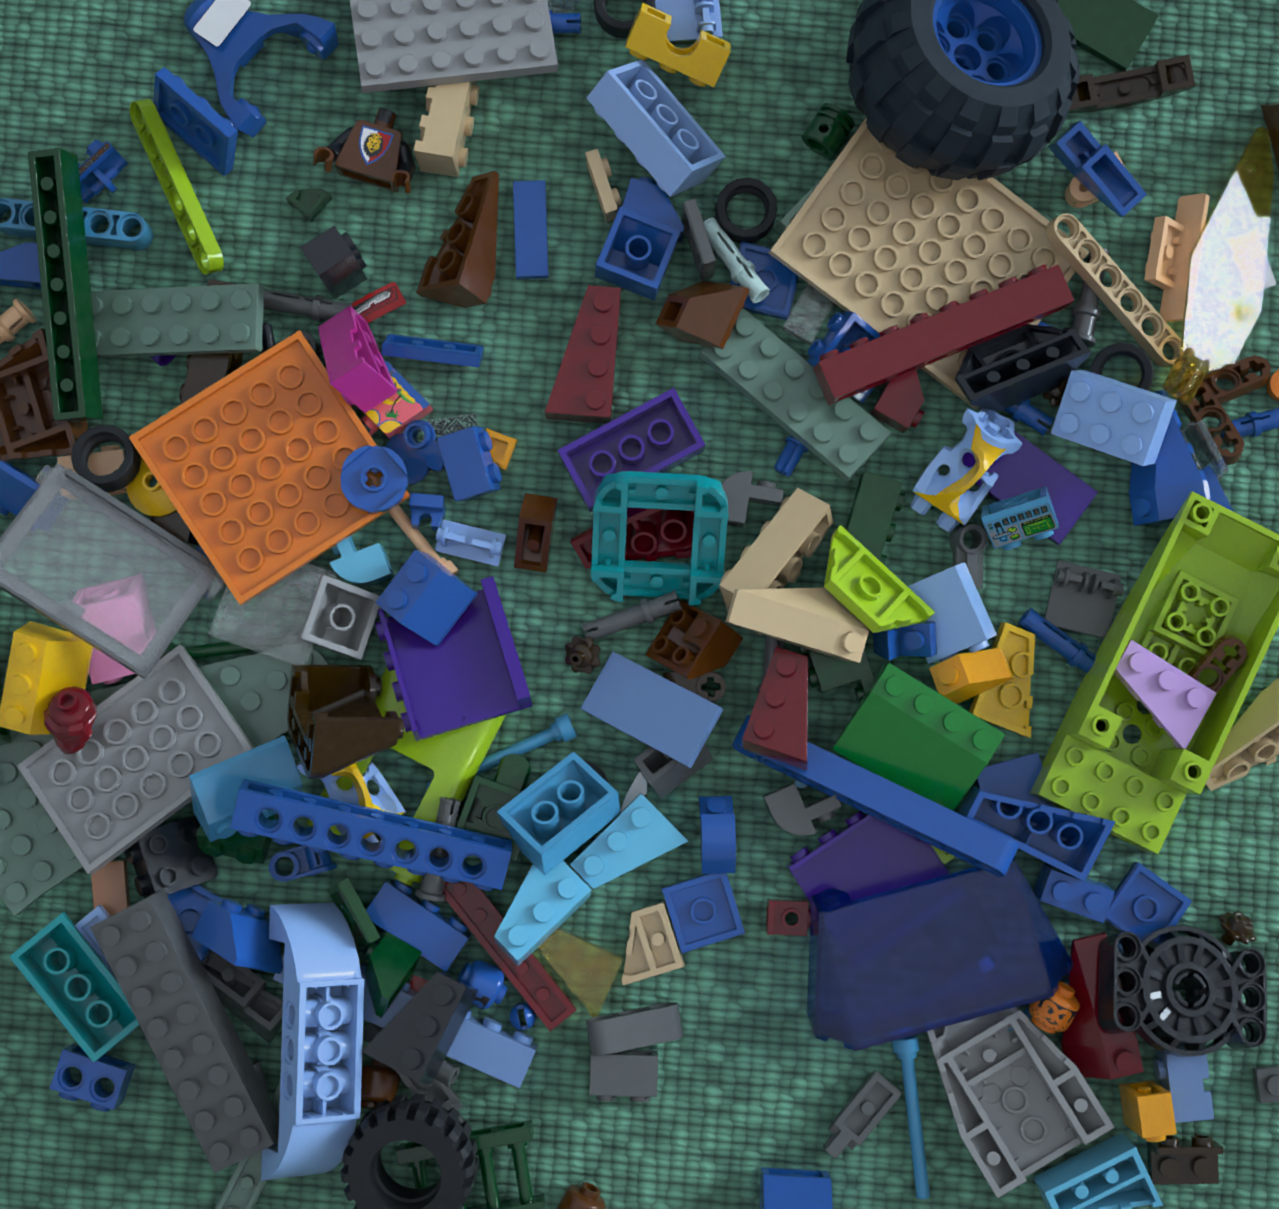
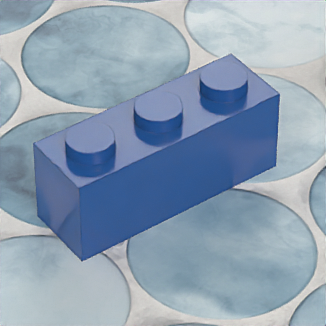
(418, 923)

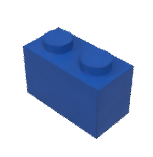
(469, 463)
(1072, 894)

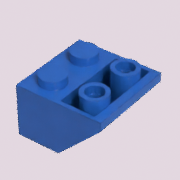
(795, 1189)

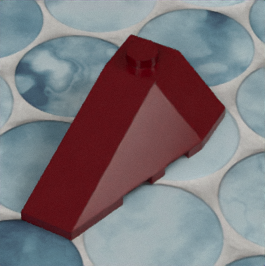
(1085, 1042)

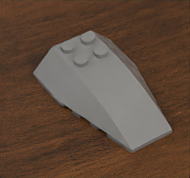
(1014, 1096)

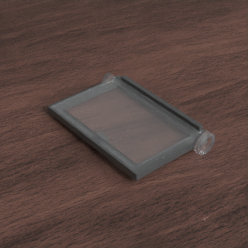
(103, 570)

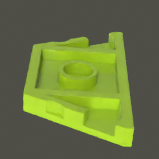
(870, 587)

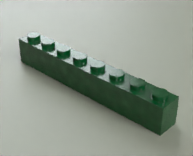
(65, 285)

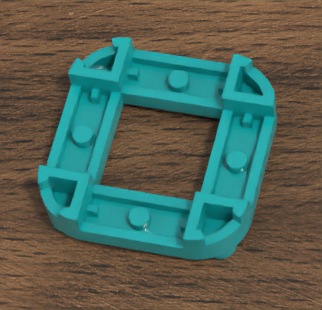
(667, 492)

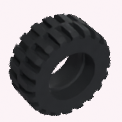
(416, 1122)

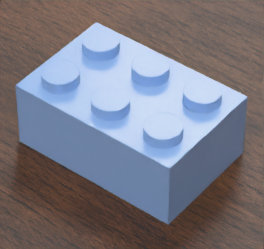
(1113, 417)

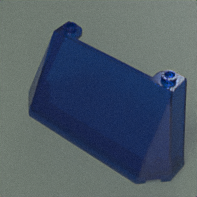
(928, 956)

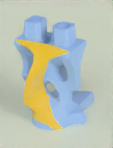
(988, 439)
(359, 793)

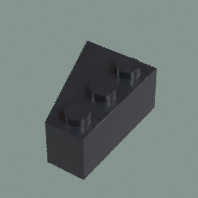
(336, 261)

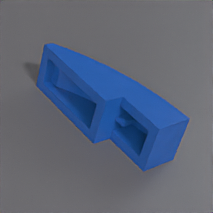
(1097, 168)

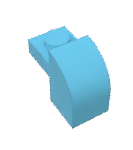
(362, 566)

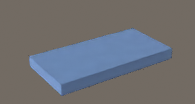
(652, 709)

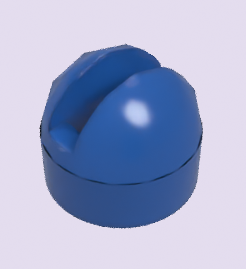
(530, 1016)

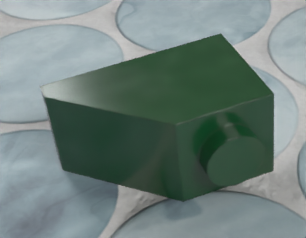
(388, 970)

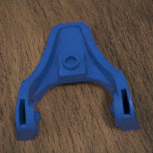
(245, 42)

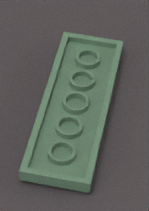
(178, 320)
(791, 395)

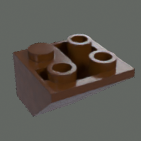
(703, 313)
(693, 643)

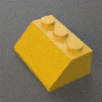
(38, 667)

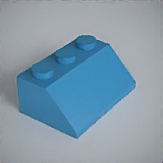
(217, 787)
(560, 812)

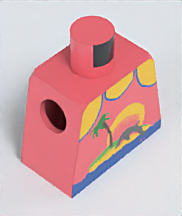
(398, 410)

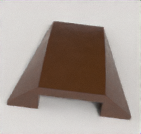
(27, 405)

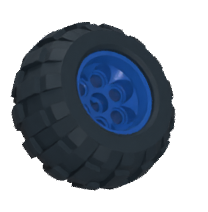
(963, 80)

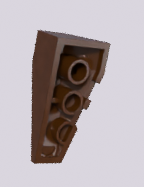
(467, 259)

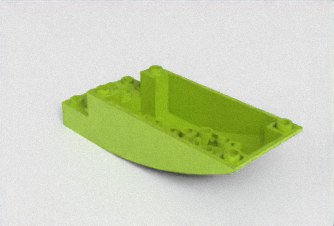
(1202, 582)

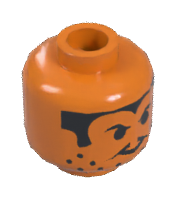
(1057, 1011)

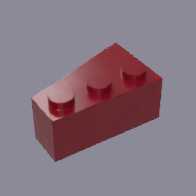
(781, 711)

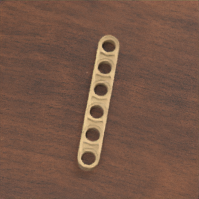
(1120, 286)

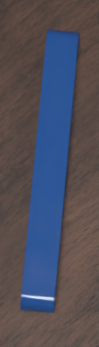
(896, 807)

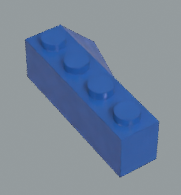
(1046, 832)

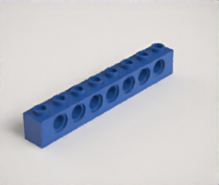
(360, 820)

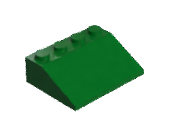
(917, 738)

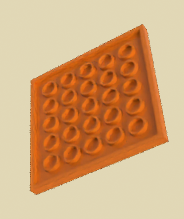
(261, 466)

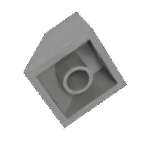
(340, 617)

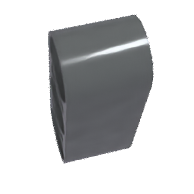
(634, 1028)

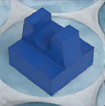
(427, 506)

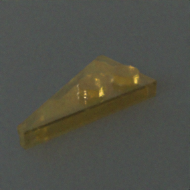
(583, 966)

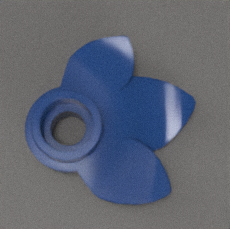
(417, 455)

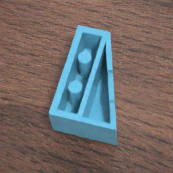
(627, 843)

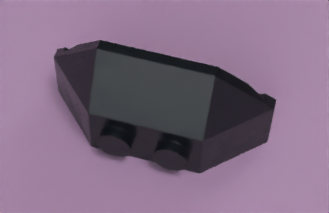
(1019, 365)

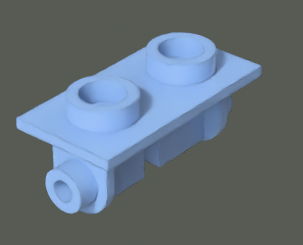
(470, 542)

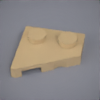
(651, 944)

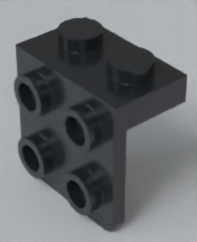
(170, 859)

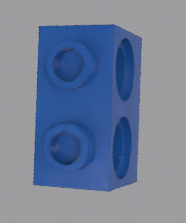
(91, 1087)

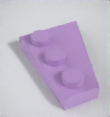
(1165, 691)

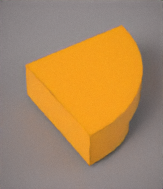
(502, 448)

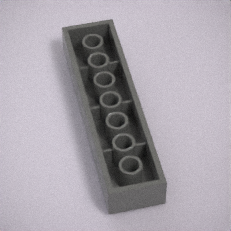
(189, 1030)

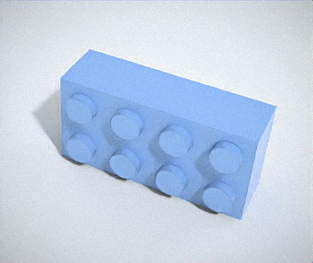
(655, 127)

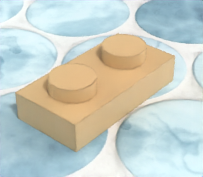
(599, 173)

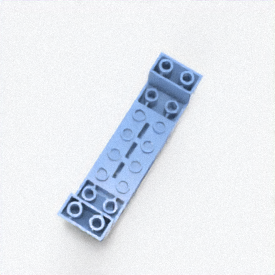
(318, 1040)

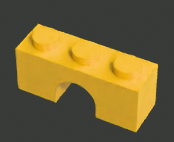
(700, 61)

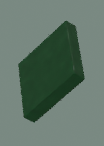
(350, 905)

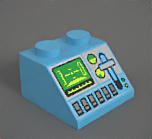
(1020, 518)

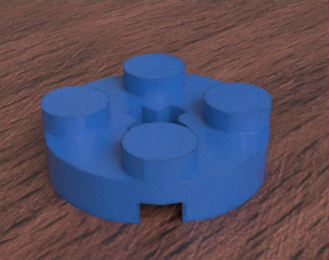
(377, 460)

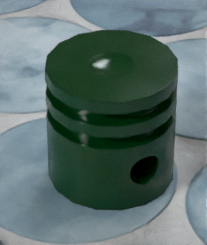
(828, 130)

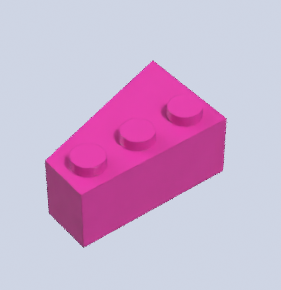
(355, 360)

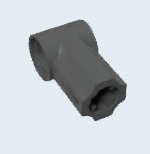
(971, 556)

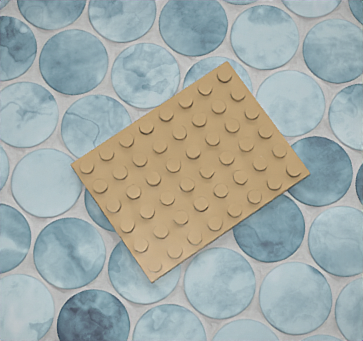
(909, 242)

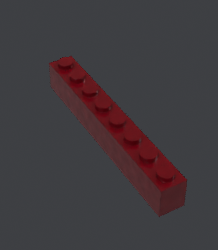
(942, 334)

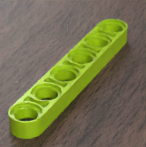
(176, 186)

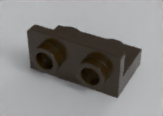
(1184, 1160)

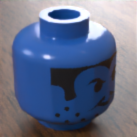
(486, 980)

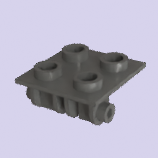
(1083, 599)

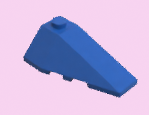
(1162, 487)

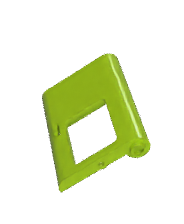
(451, 756)

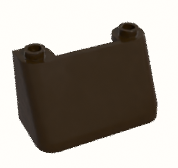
(336, 717)

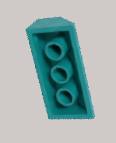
(77, 987)

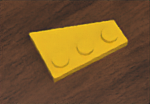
(1010, 702)

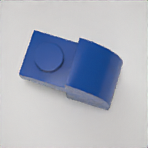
(717, 834)

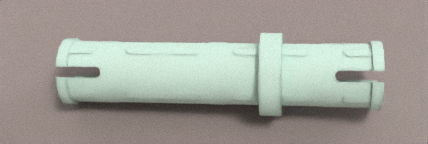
(741, 269)

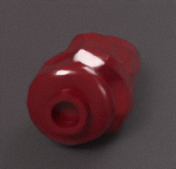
(70, 718)

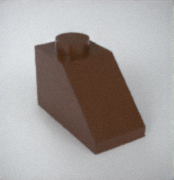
(535, 532)

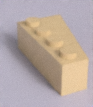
(446, 128)
(780, 546)

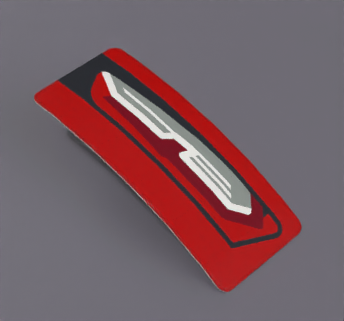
(379, 302)

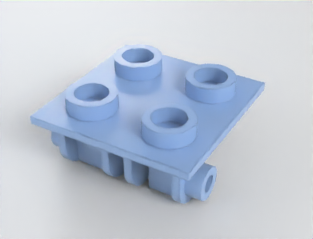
(691, 17)

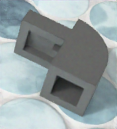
(740, 492)
(792, 816)

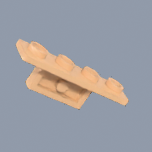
(1171, 252)

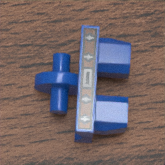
(99, 169)

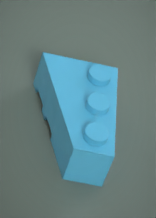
(540, 909)
(1099, 1178)

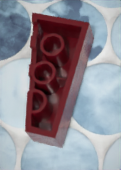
(588, 367)

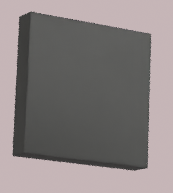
(698, 239)

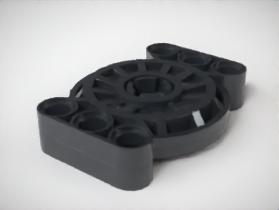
(1212, 987)

